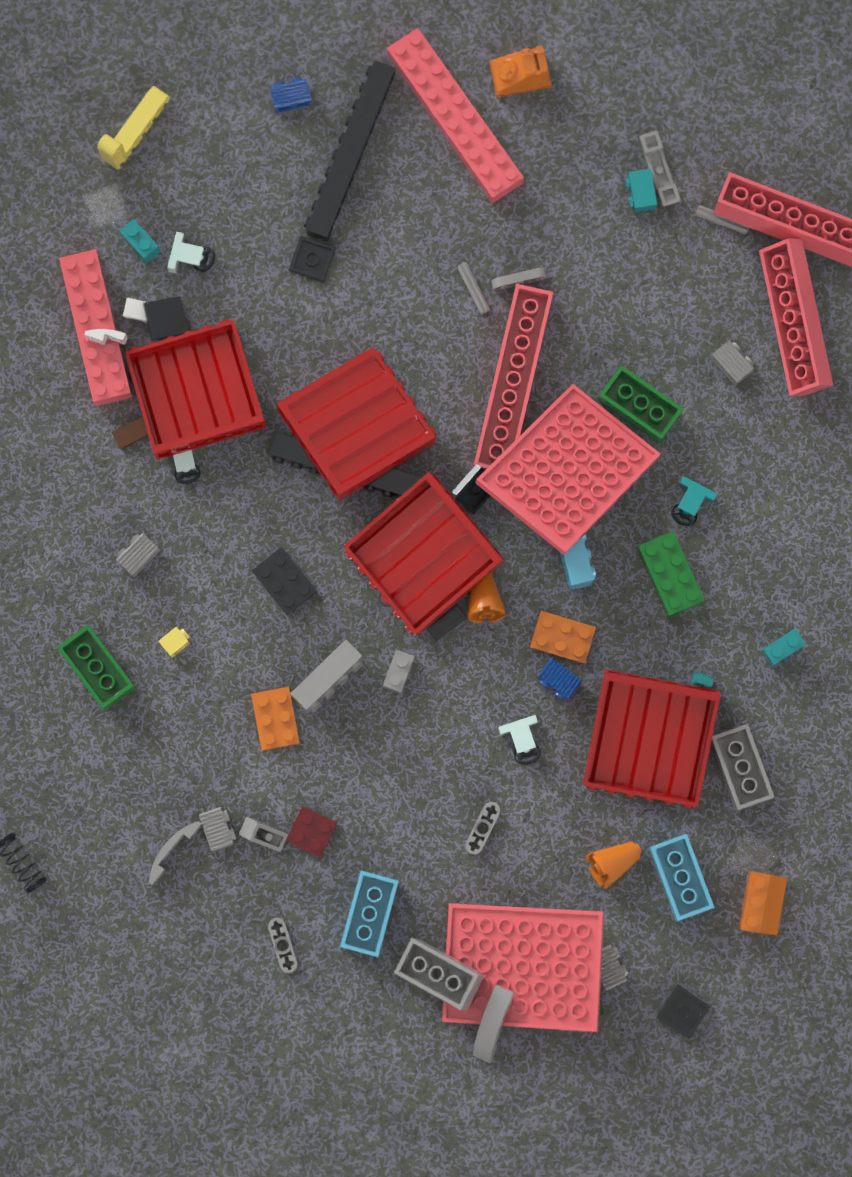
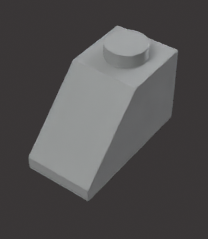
(263, 834)

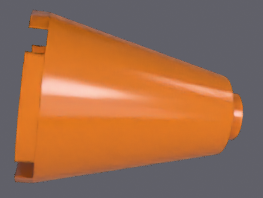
(485, 602)
(612, 862)

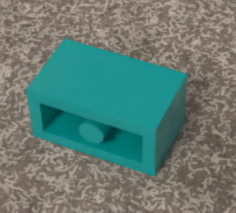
(641, 190)
(139, 241)
(783, 647)

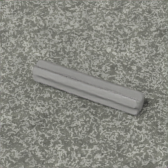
(707, 214)
(473, 288)

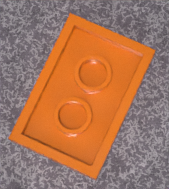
(562, 637)
(275, 718)

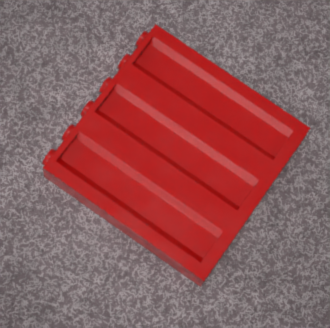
(194, 389)
(356, 423)
(423, 554)
(651, 738)

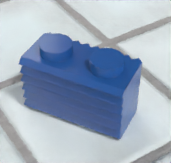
(290, 95)
(559, 679)

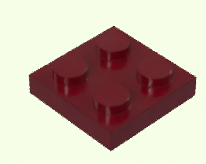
(311, 832)

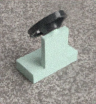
(189, 254)
(185, 463)
(522, 739)

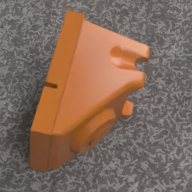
(520, 72)

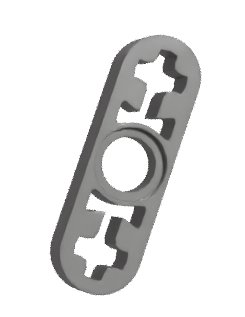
(522, 277)
(493, 817)
(290, 948)

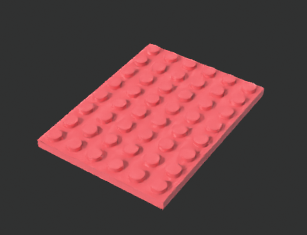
(568, 469)
(536, 952)

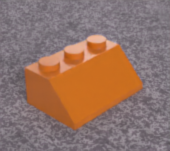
(762, 903)

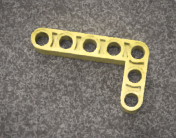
(119, 149)

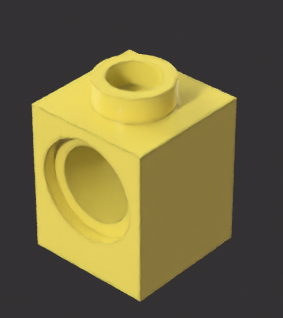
(175, 641)

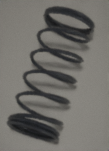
(10, 838)

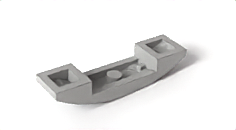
(656, 161)
(157, 870)
(491, 1023)

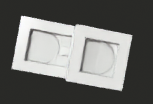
(134, 310)
(101, 335)

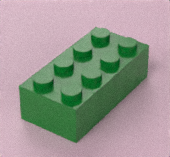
(640, 404)
(670, 574)
(96, 667)

